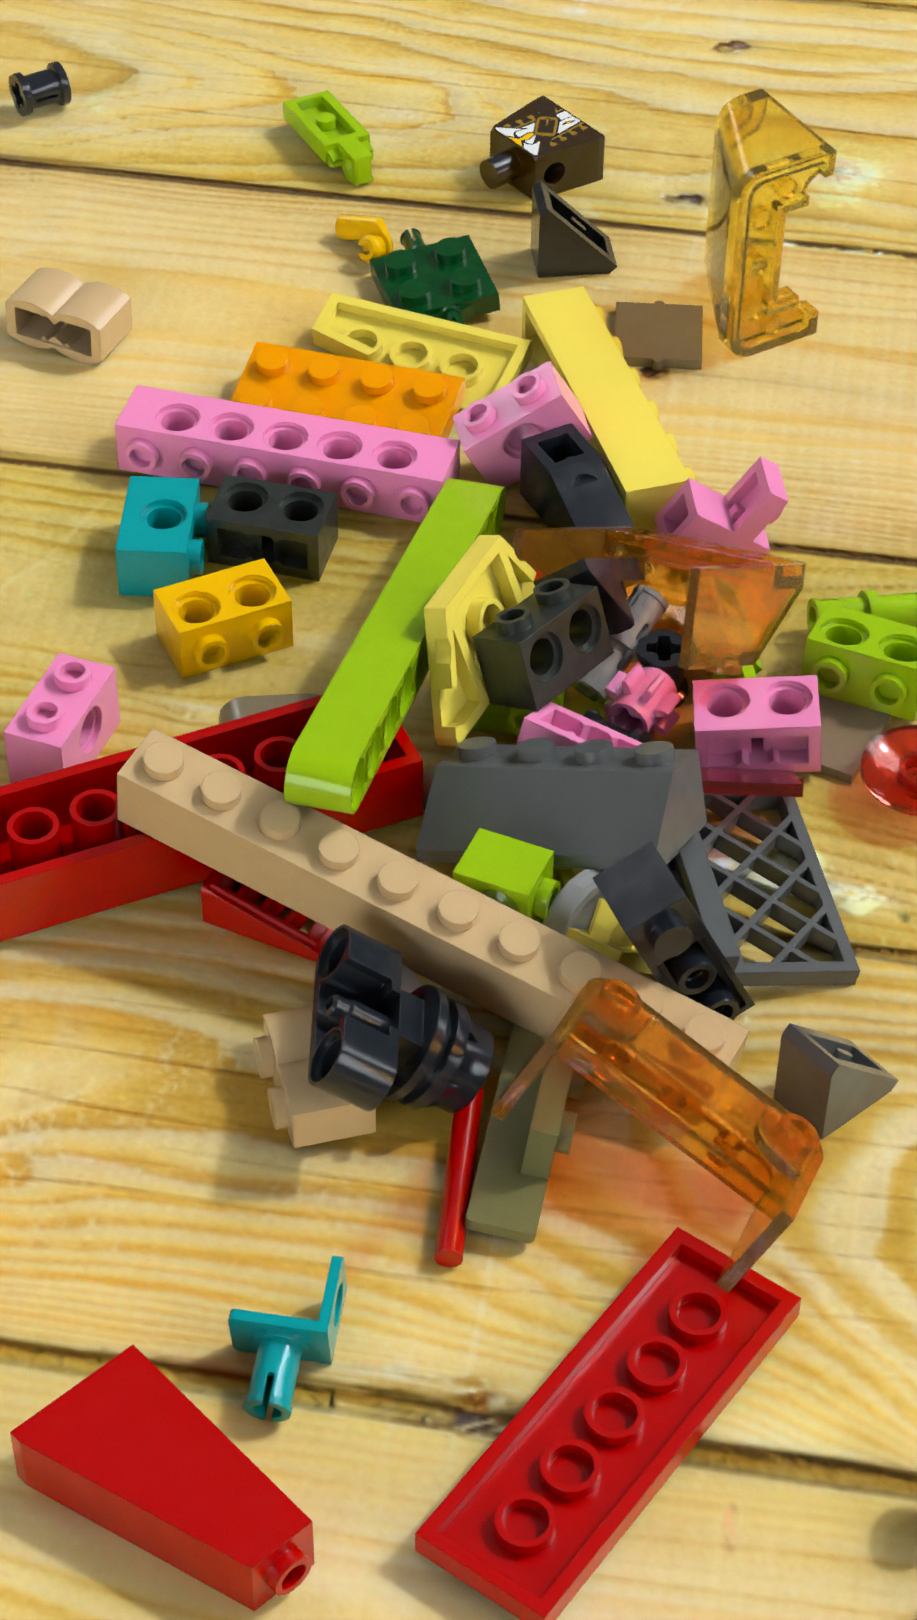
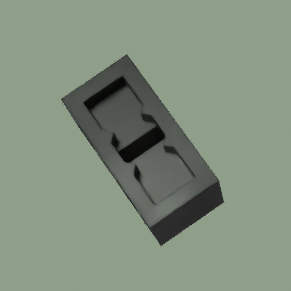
(275, 522)
(543, 644)

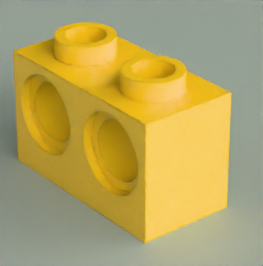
(223, 618)

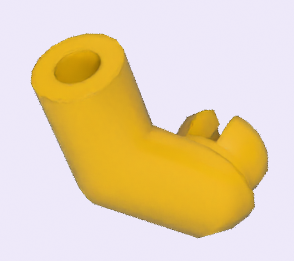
(369, 231)

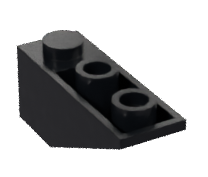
(568, 481)
(670, 932)

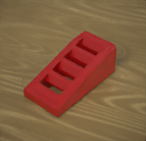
(233, 908)

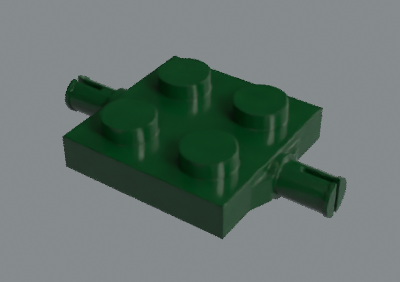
(436, 278)

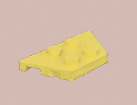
(475, 591)

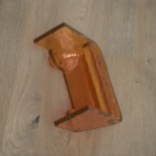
(717, 594)
(689, 1102)

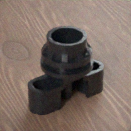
(390, 1043)

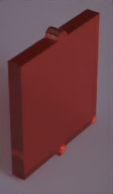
(751, 782)

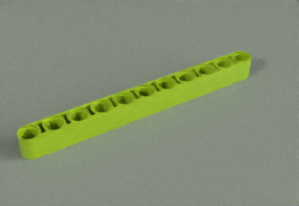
(388, 658)

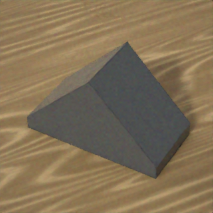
(827, 1078)

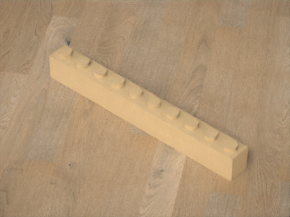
(357, 881)

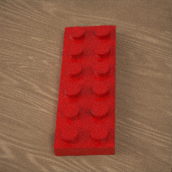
(606, 1430)

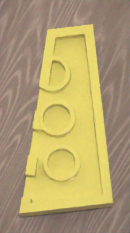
(421, 342)

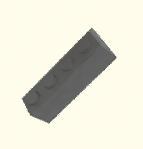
(578, 800)

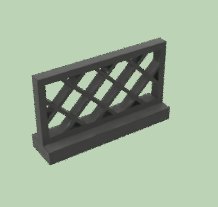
(710, 884)

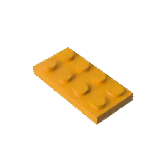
(350, 389)

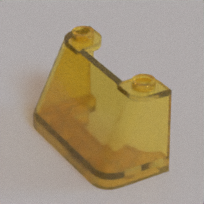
(757, 176)

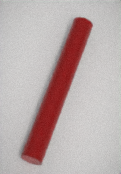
(458, 1184)

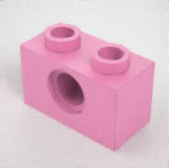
(528, 406)
(63, 718)

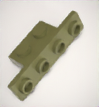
(522, 1146)

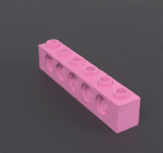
(210, 438)

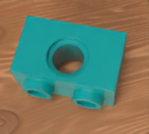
(160, 534)

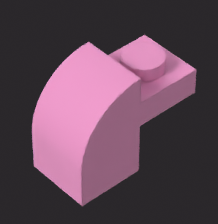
(731, 518)

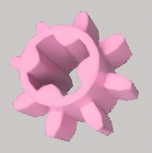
(642, 700)

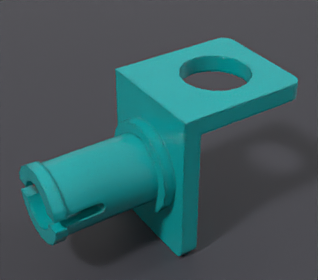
(284, 1342)

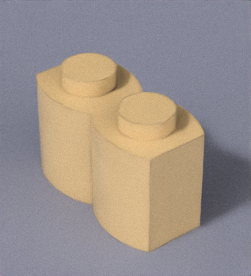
(69, 315)
(294, 1103)

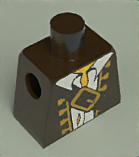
(545, 146)

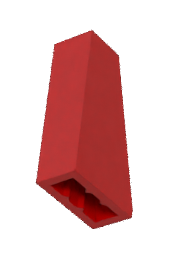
(167, 1480)

